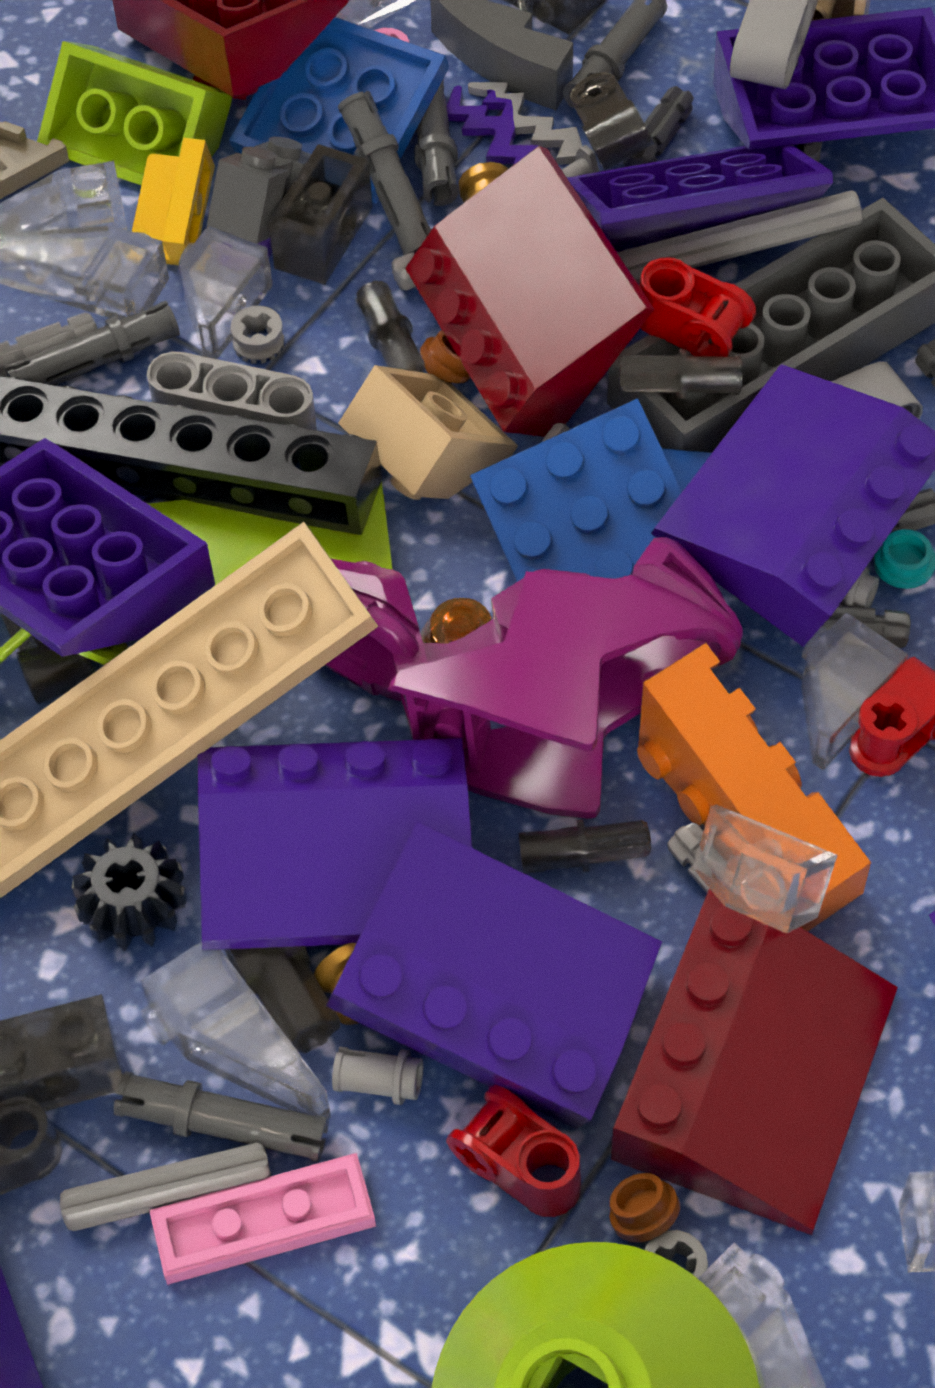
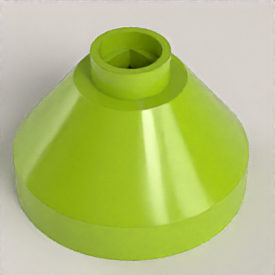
(600, 1310)

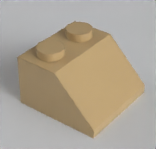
(424, 432)

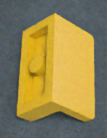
(175, 197)

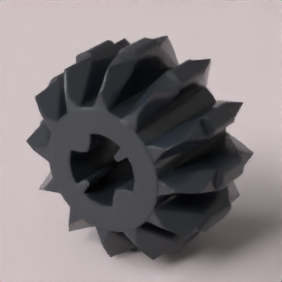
(129, 892)

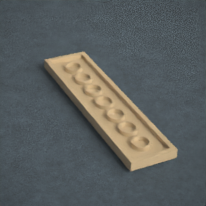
(171, 699)

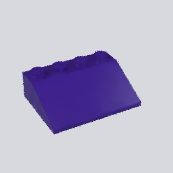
(848, 82)
(698, 192)
(801, 497)
(88, 557)
(311, 832)
(497, 976)

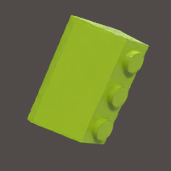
(126, 110)

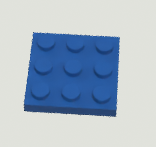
(333, 67)
(581, 497)

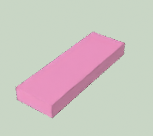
(262, 1218)

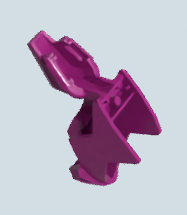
(551, 666)

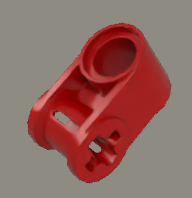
(692, 307)
(895, 721)
(509, 1143)

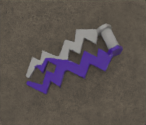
(511, 123)

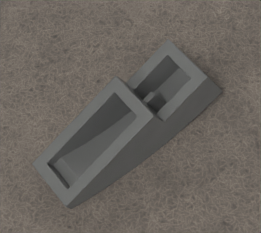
(504, 48)

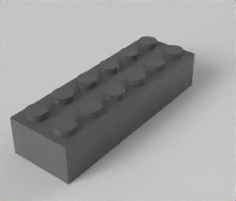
(816, 311)

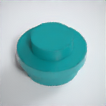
(905, 559)

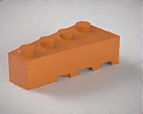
(714, 755)

